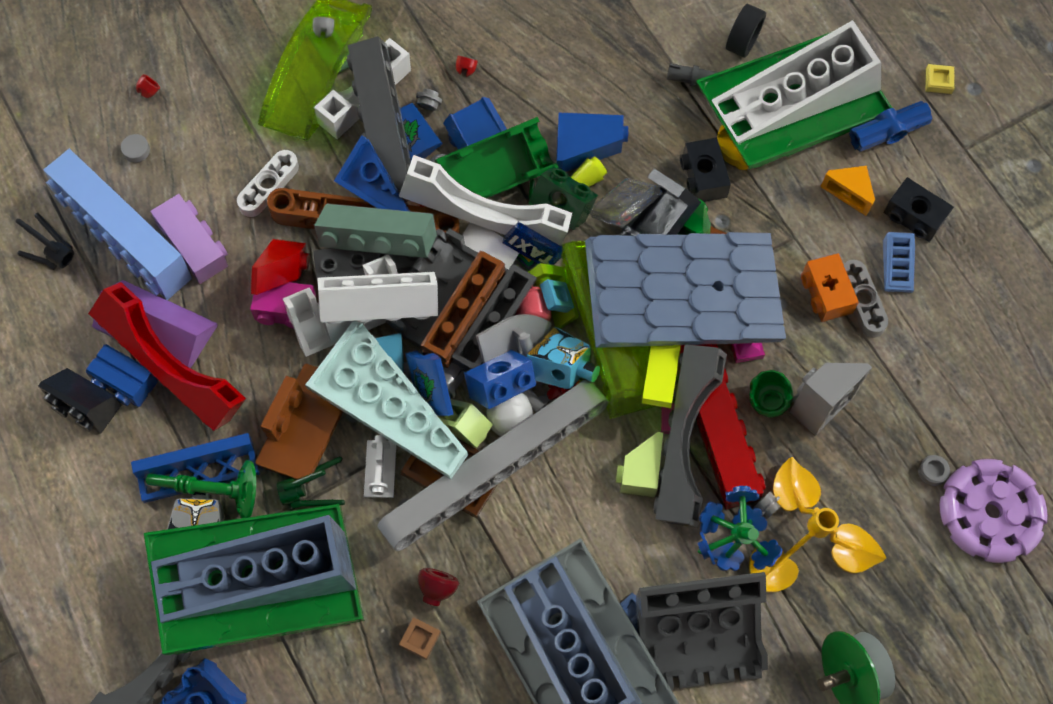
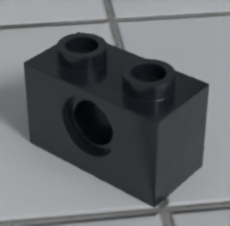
(708, 156)
(913, 196)

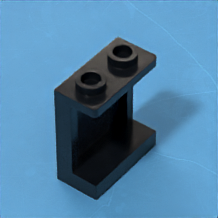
(667, 212)

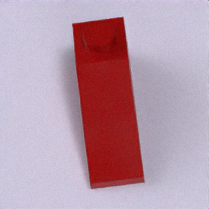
(278, 265)

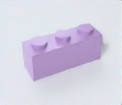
(190, 237)

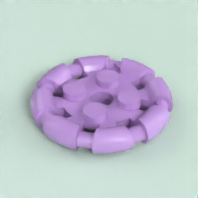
(1010, 508)

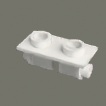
(380, 468)

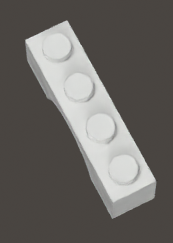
(339, 109)

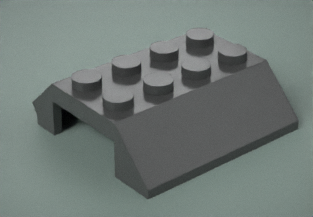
(450, 263)
(705, 629)

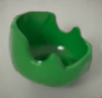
(770, 393)

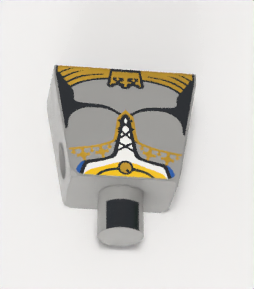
(196, 511)

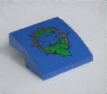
(419, 134)
(430, 381)

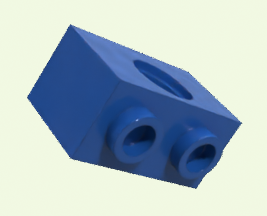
(500, 379)

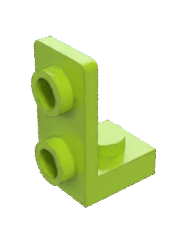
(556, 273)

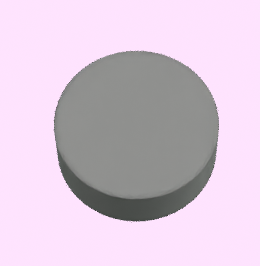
(135, 148)
(934, 470)

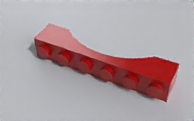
(125, 320)

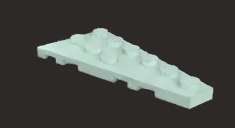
(374, 391)

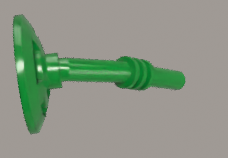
(241, 489)

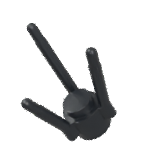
(57, 253)

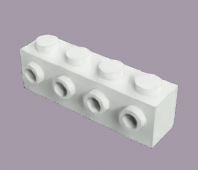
(377, 297)

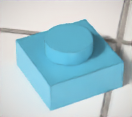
(556, 296)

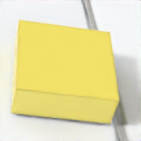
(939, 79)

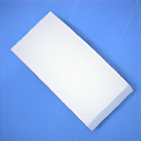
(486, 240)

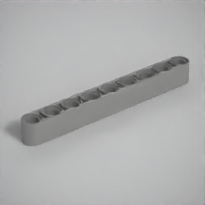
(492, 465)

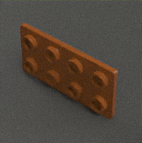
(297, 428)

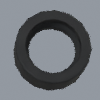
(745, 30)

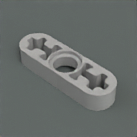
(862, 310)

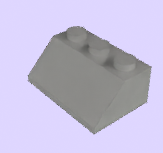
(827, 393)

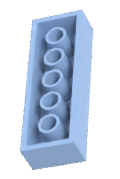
(117, 225)

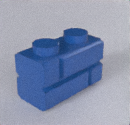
(121, 376)

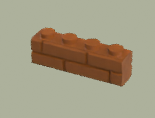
(464, 307)

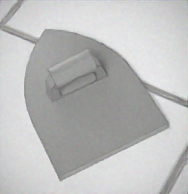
(513, 333)

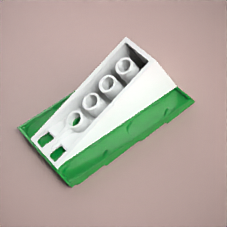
(798, 95)

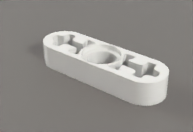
(270, 170)

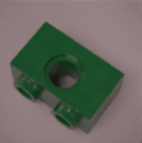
(578, 195)

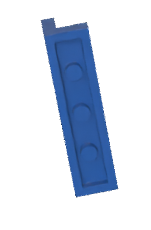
(194, 457)

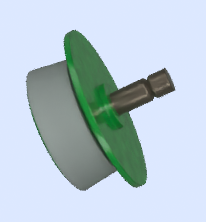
(856, 668)

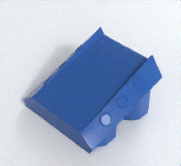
(473, 123)
(205, 686)

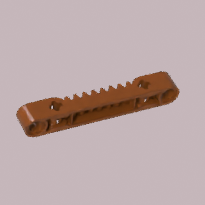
(306, 207)

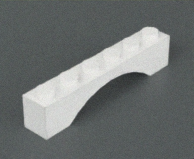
(433, 187)

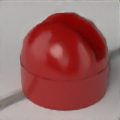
(466, 63)
(147, 86)

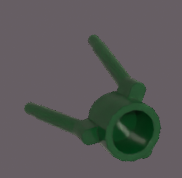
(292, 490)

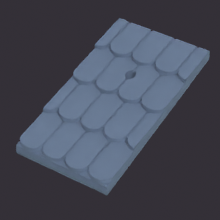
(684, 289)

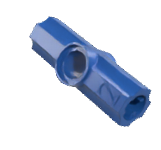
(890, 126)

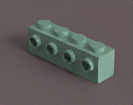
(376, 230)

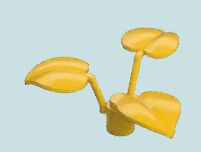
(853, 547)

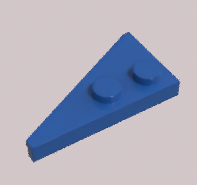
(368, 178)

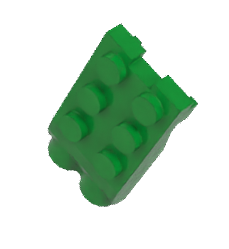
(500, 160)

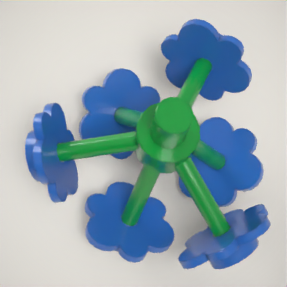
(743, 531)

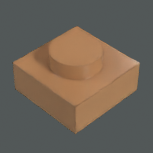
(420, 638)

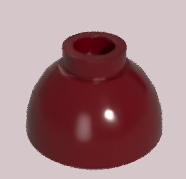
(436, 585)

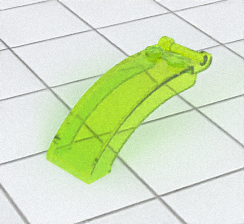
(311, 67)

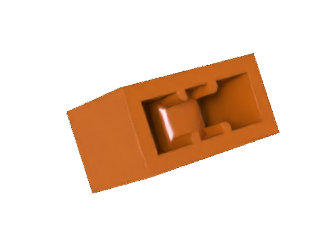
(832, 274)

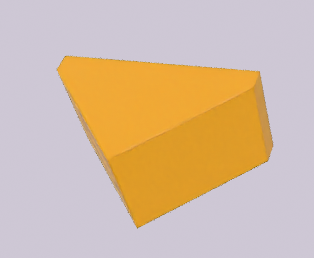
(851, 186)

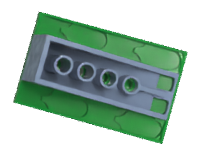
(252, 578)

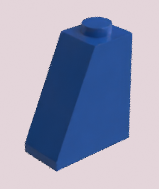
(588, 136)

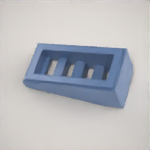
(899, 244)

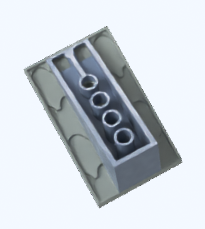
(573, 635)

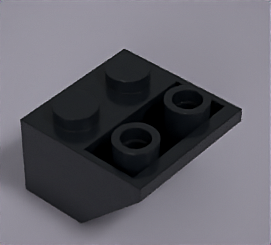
(80, 399)

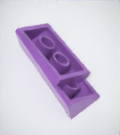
(177, 328)

